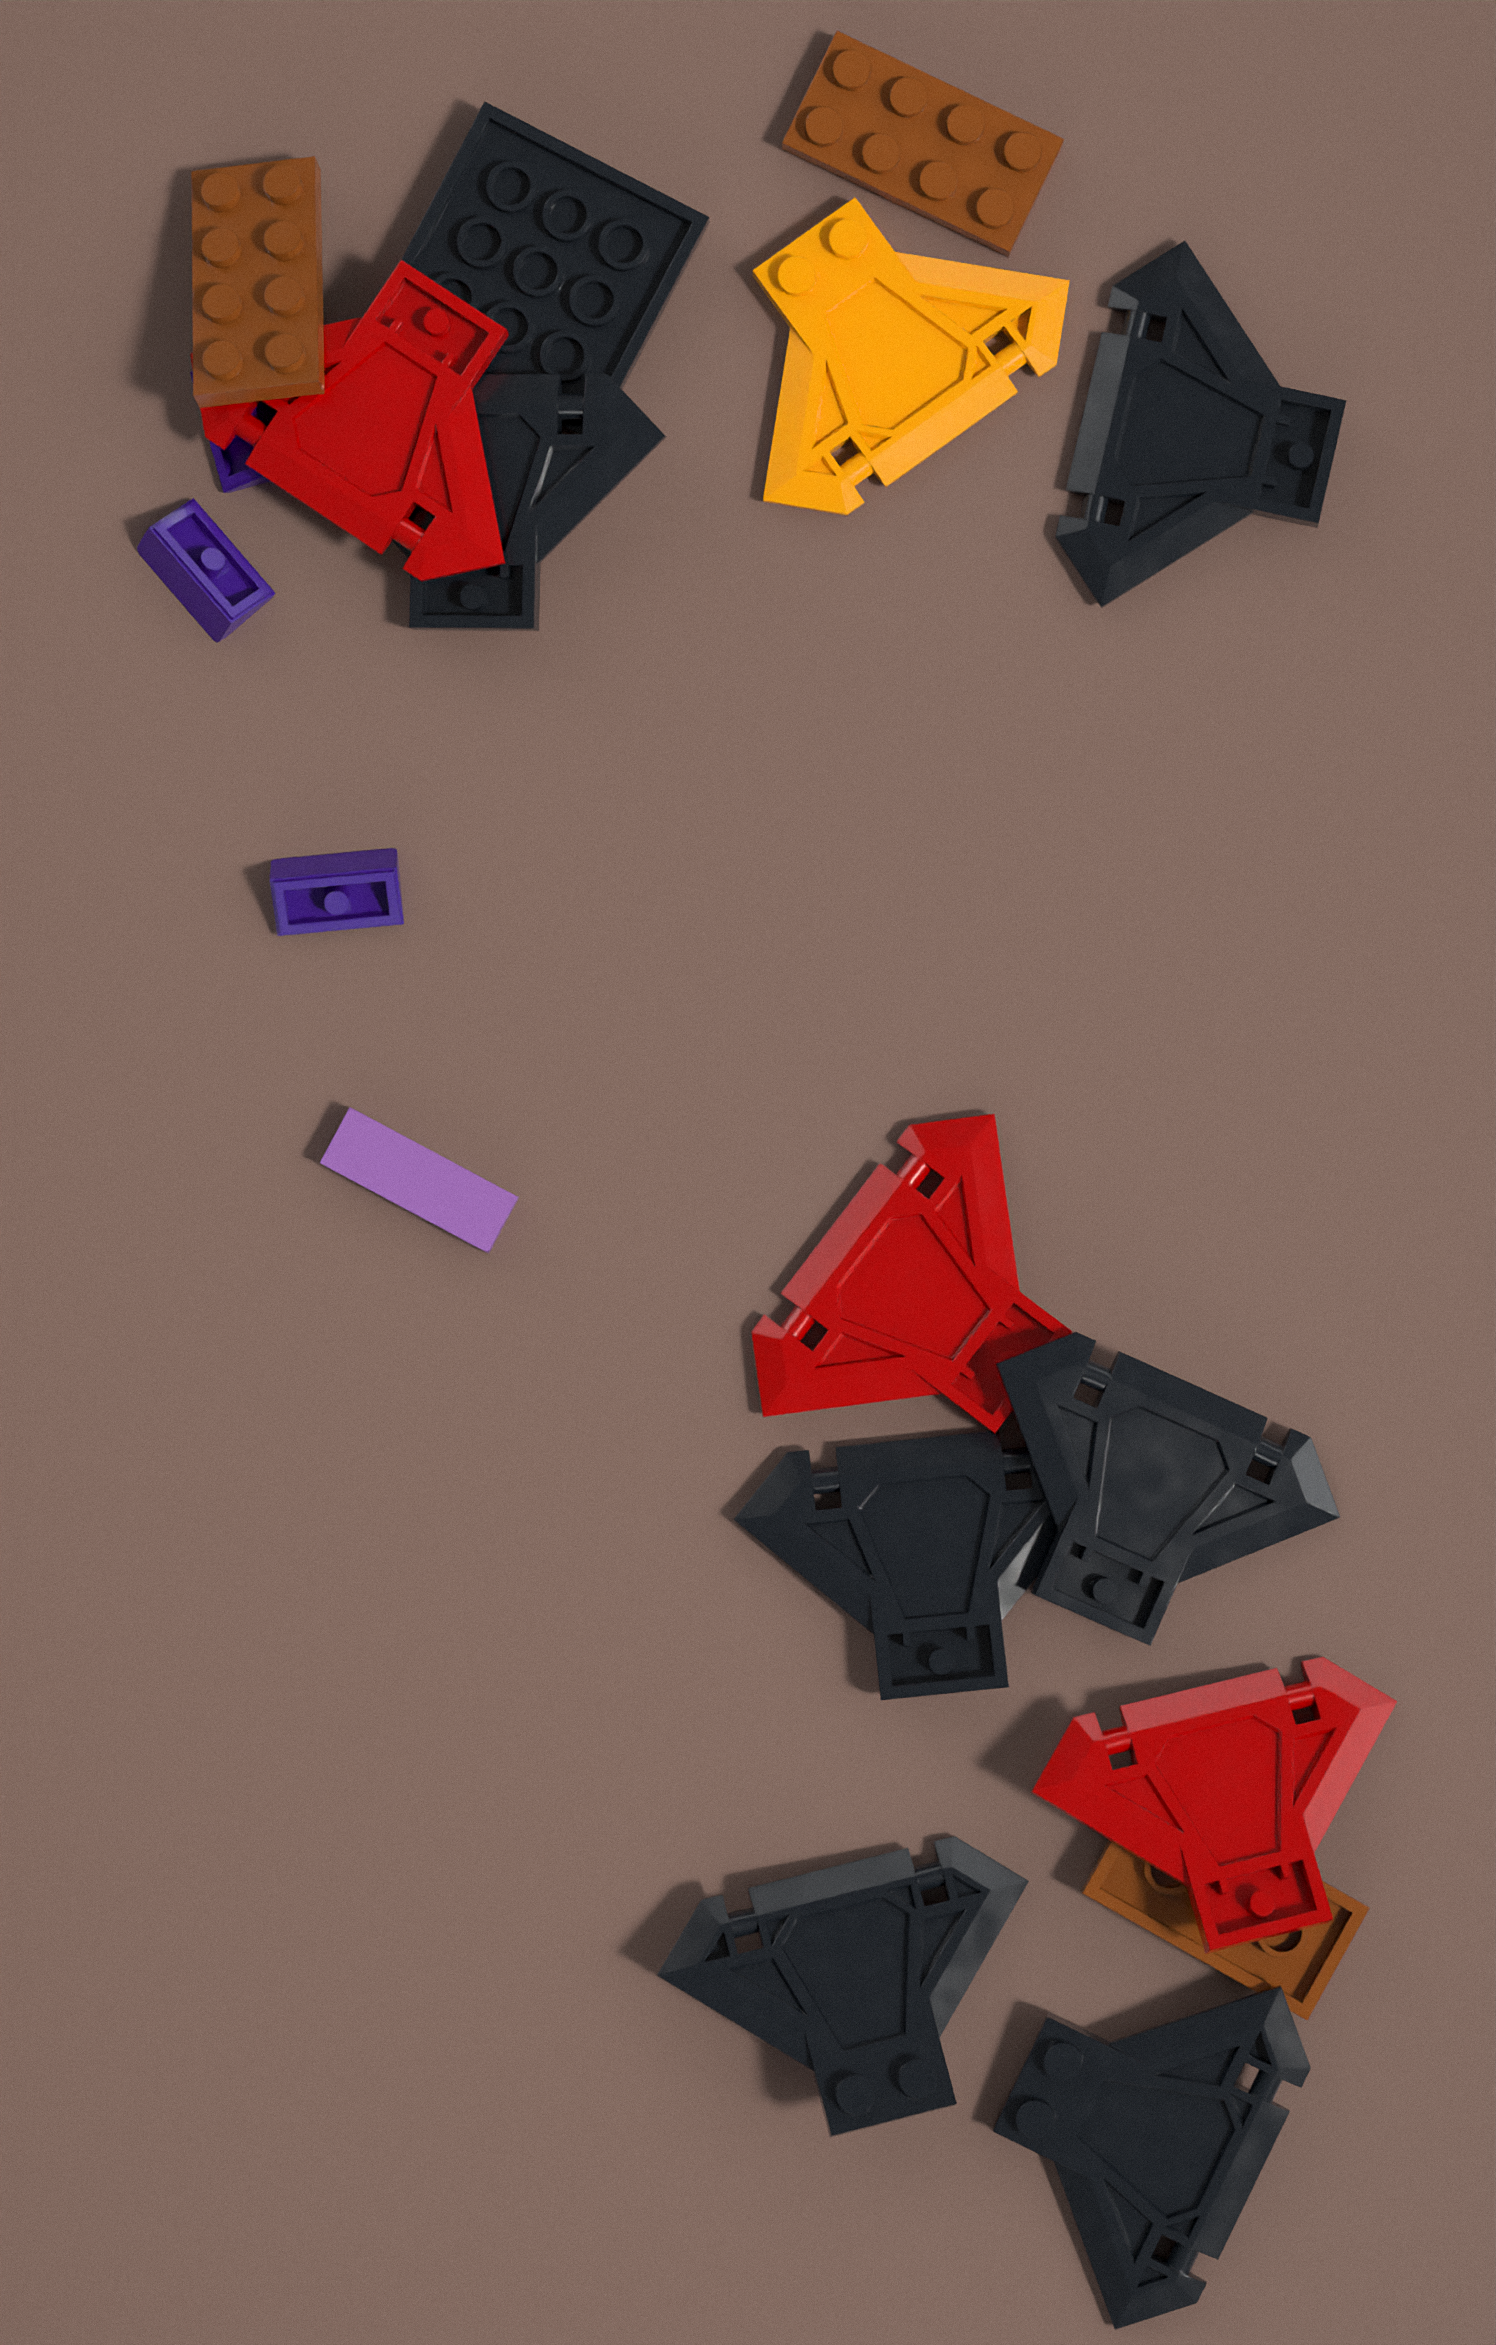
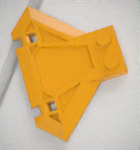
(890, 355)

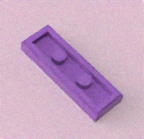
(419, 1180)

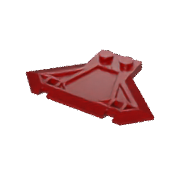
(389, 429)
(910, 1289)
(1226, 1791)

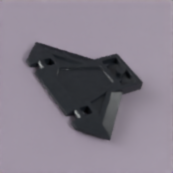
(1186, 433)
(539, 489)
(1150, 1481)
(917, 1553)
(854, 1972)
(1157, 2137)

